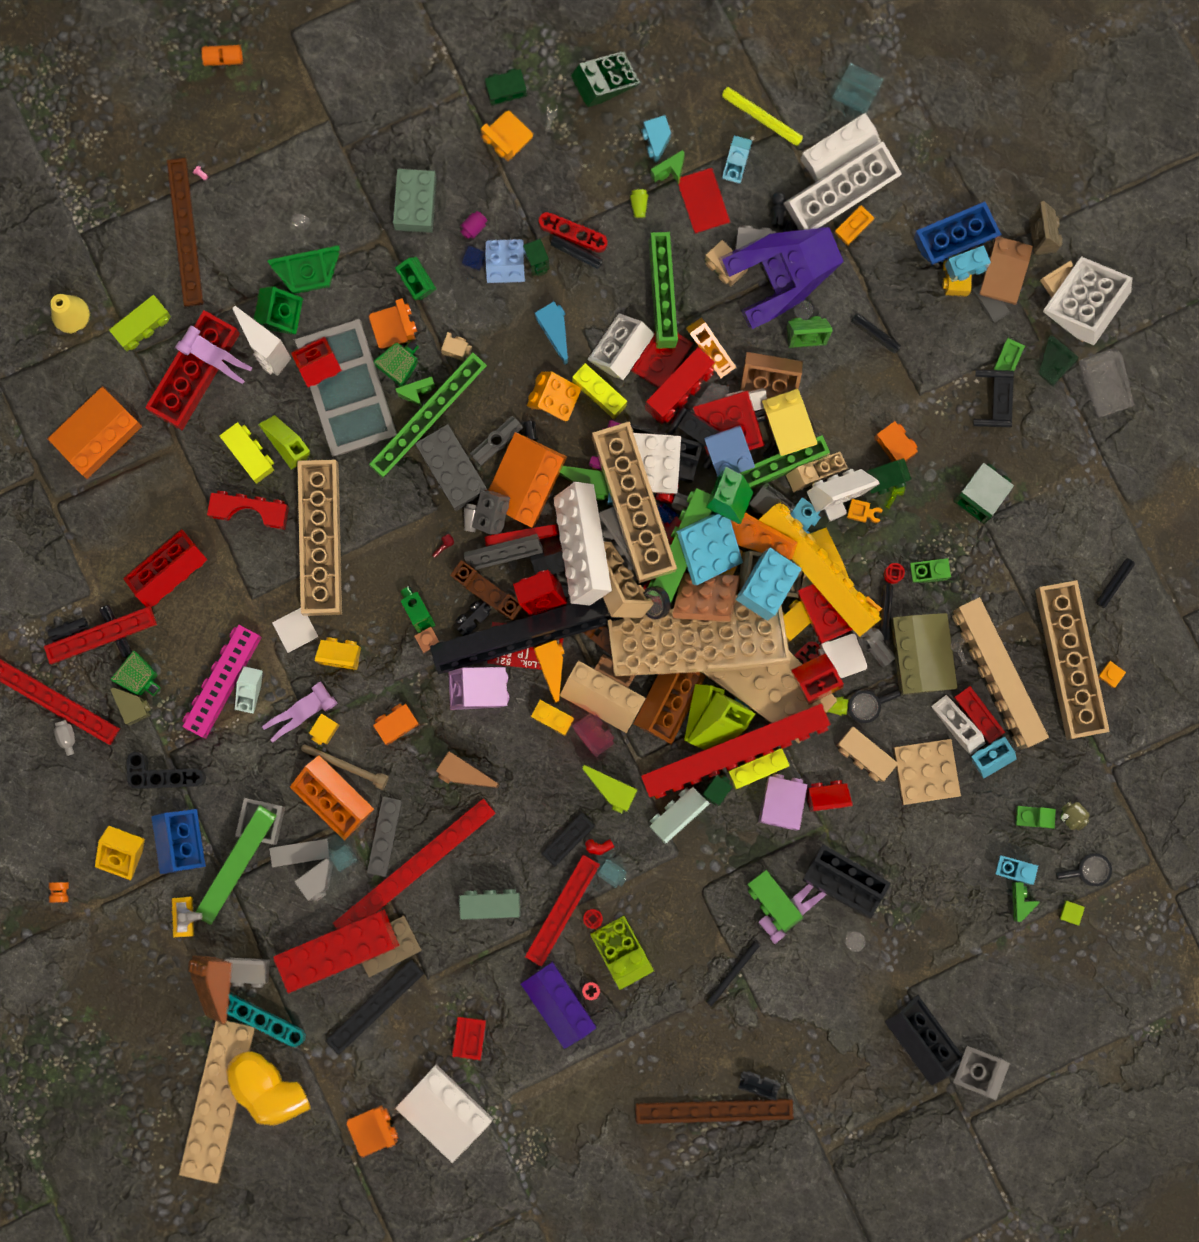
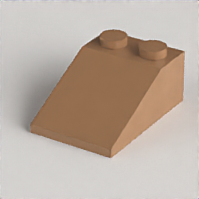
(1006, 271)
(460, 772)

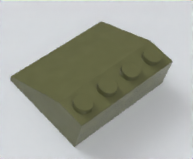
(923, 653)

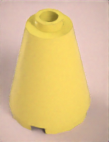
(69, 313)

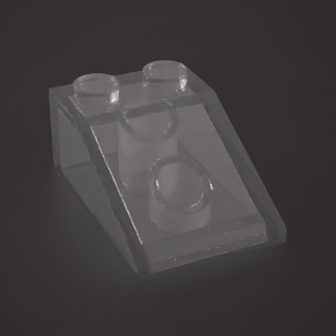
(1107, 382)

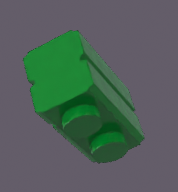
(415, 278)

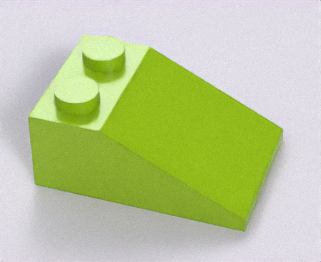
(614, 791)

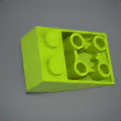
(721, 722)
(622, 952)

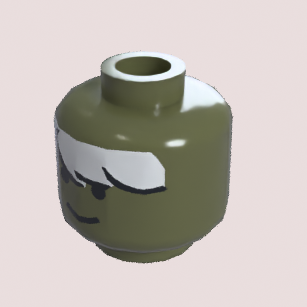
(1075, 816)

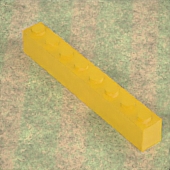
(823, 572)

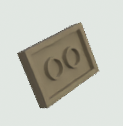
(407, 948)

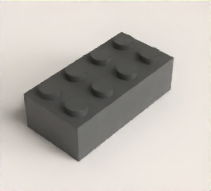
(451, 467)

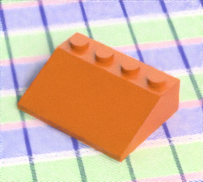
(94, 432)
(527, 477)

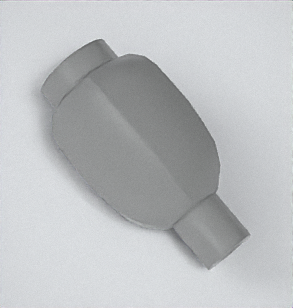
(65, 736)

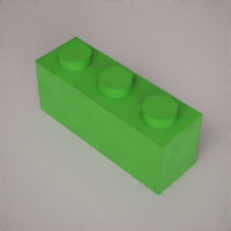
(774, 902)

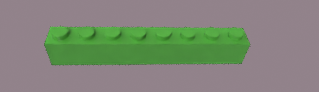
(427, 415)

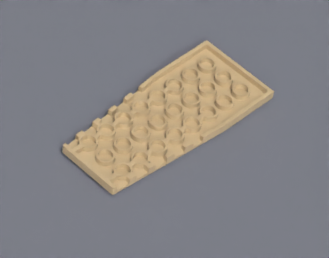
(694, 645)
(768, 690)

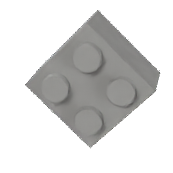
(248, 810)

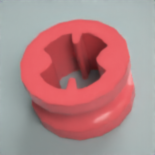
(596, 994)

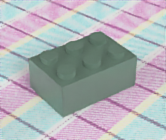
(414, 200)
(490, 904)

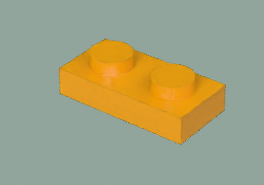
(854, 225)

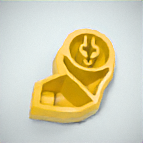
(261, 1090)

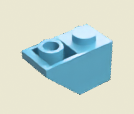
(658, 135)
(737, 159)
(1016, 870)

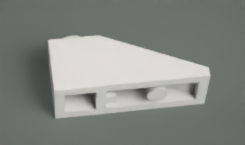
(959, 725)

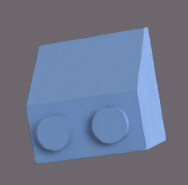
(729, 450)

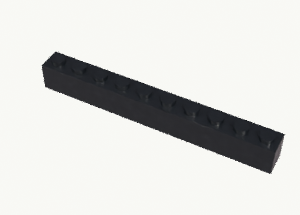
(519, 635)

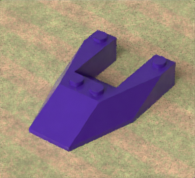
(794, 265)

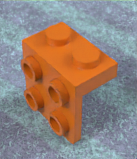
(393, 325)
(372, 1131)

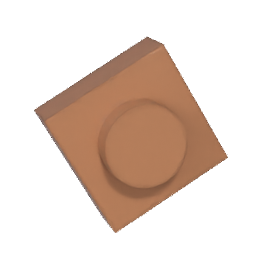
(426, 639)

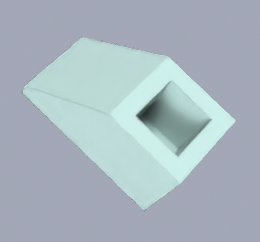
(248, 689)

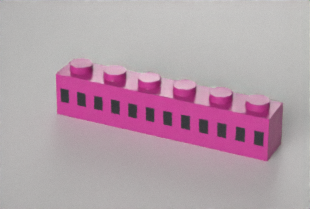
(221, 682)

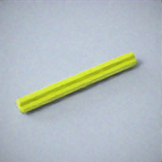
(762, 116)

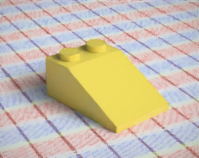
(789, 422)

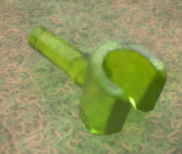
(900, 491)

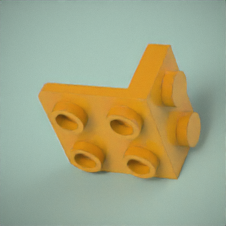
(506, 135)
(554, 395)

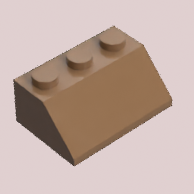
(771, 373)

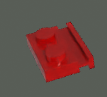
(469, 1038)

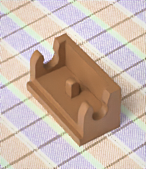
(606, 667)

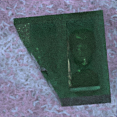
(1056, 361)

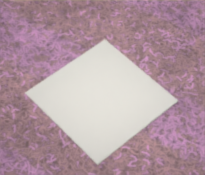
(295, 630)

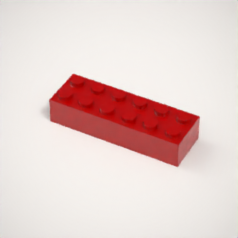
(190, 376)
(336, 951)

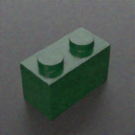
(505, 86)
(536, 258)
(890, 475)
(717, 790)

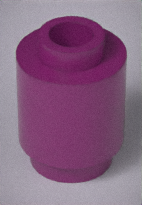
(473, 225)

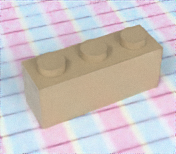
(866, 755)

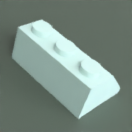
(678, 814)

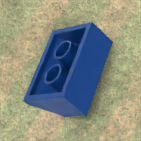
(178, 841)

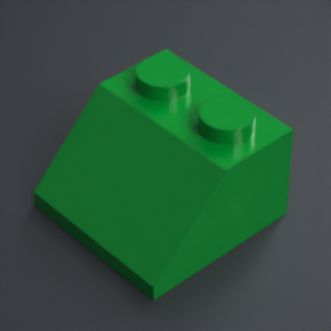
(278, 310)
(730, 495)

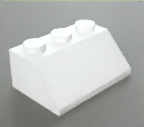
(621, 346)
(840, 489)

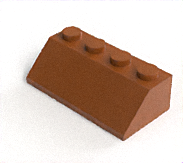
(668, 704)

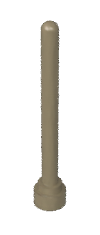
(379, 780)

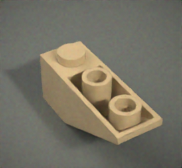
(815, 471)

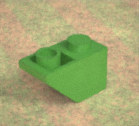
(930, 571)

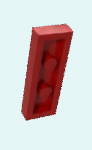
(979, 714)

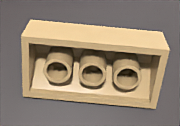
(602, 696)

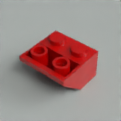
(817, 678)

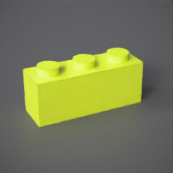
(599, 391)
(247, 452)
(758, 769)

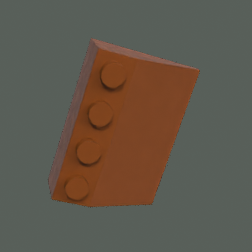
(212, 983)

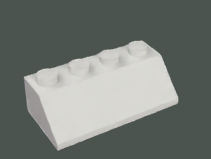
(840, 147)

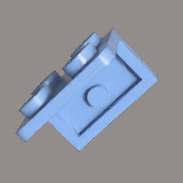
(505, 261)

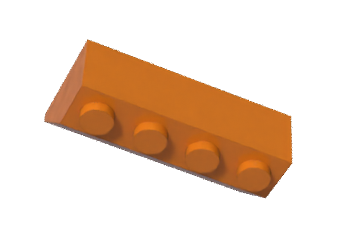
(331, 797)

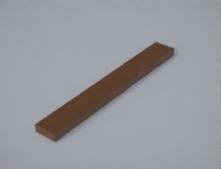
(185, 232)
(714, 1111)

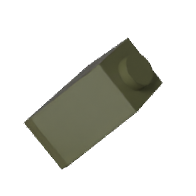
(131, 707)

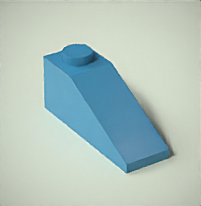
(552, 322)

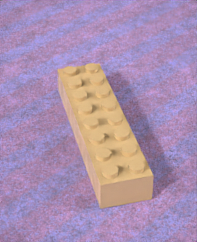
(634, 502)
(319, 538)
(1072, 660)
(999, 674)

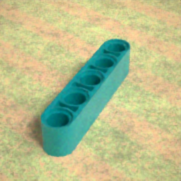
(268, 1026)

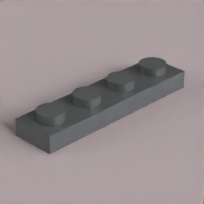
(503, 552)
(384, 836)

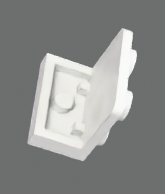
(845, 655)

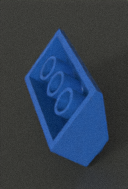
(956, 233)

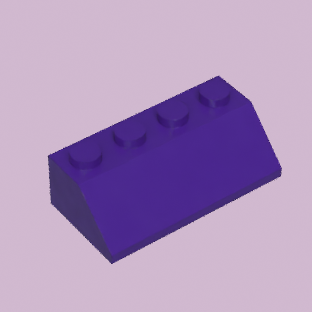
(558, 1005)

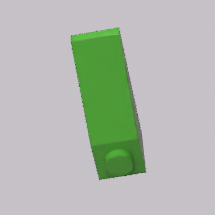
(587, 476)

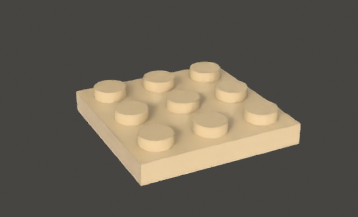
(927, 772)

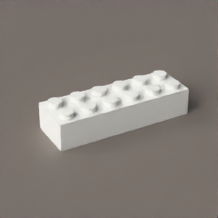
(843, 188)
(582, 543)

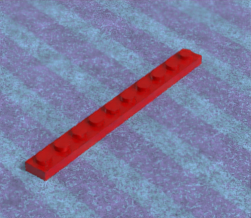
(418, 864)

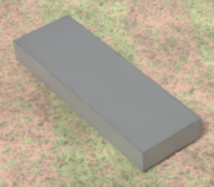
(299, 853)

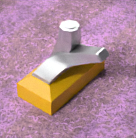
(184, 917)

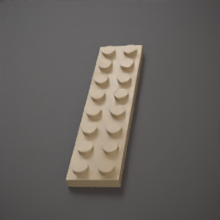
(215, 1104)

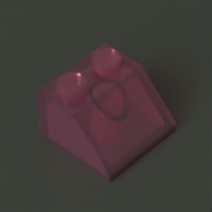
(593, 735)

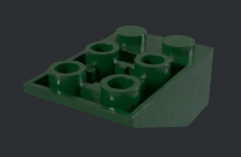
(604, 78)

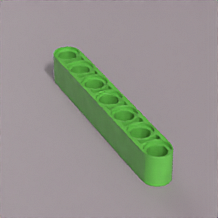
(235, 864)

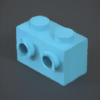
(967, 264)
(805, 514)
(993, 757)

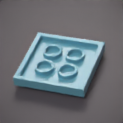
(709, 547)

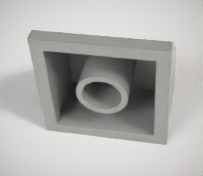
(316, 881)
(249, 971)
(981, 1073)

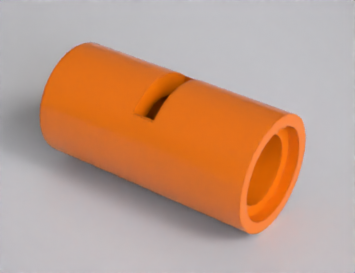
(222, 55)

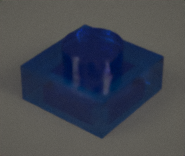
(474, 258)
(666, 514)

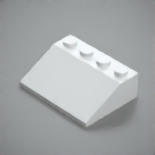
(1089, 299)
(267, 347)
(444, 1113)

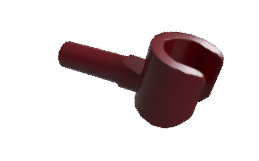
(448, 542)

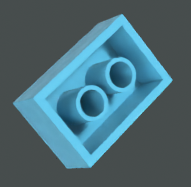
(768, 584)

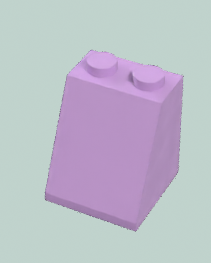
(478, 688)
(783, 802)

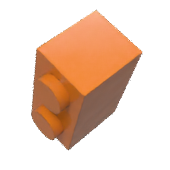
(896, 443)
(395, 724)

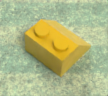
(338, 654)
(119, 852)

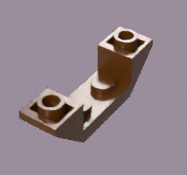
(485, 590)

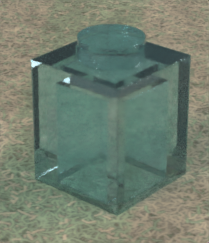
(343, 858)
(612, 874)

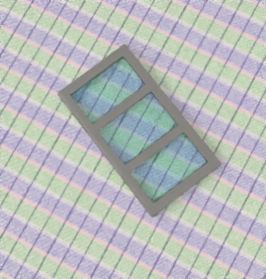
(352, 401)

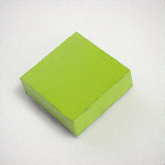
(1072, 913)

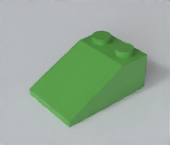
(808, 332)

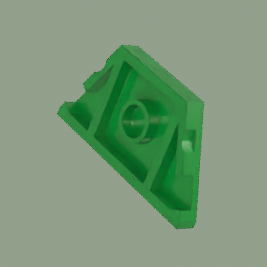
(307, 270)

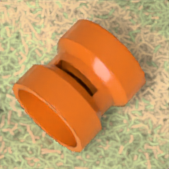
(58, 896)

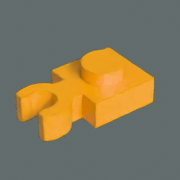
(860, 511)

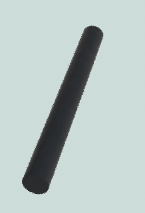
(733, 973)

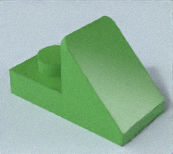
(672, 165)
(410, 391)
(1035, 817)
(1021, 908)

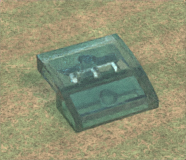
(858, 88)

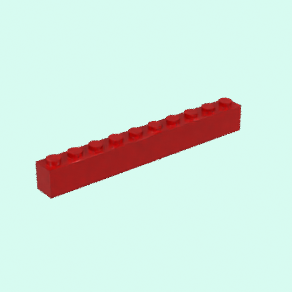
(735, 750)

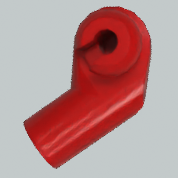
(598, 849)

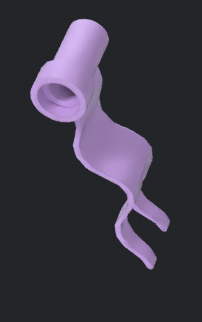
(209, 353)
(303, 709)
(767, 923)

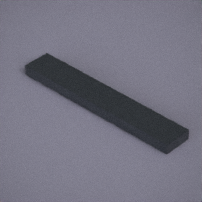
(374, 1007)

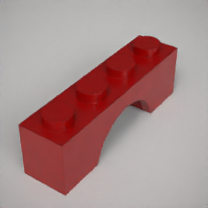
(225, 506)

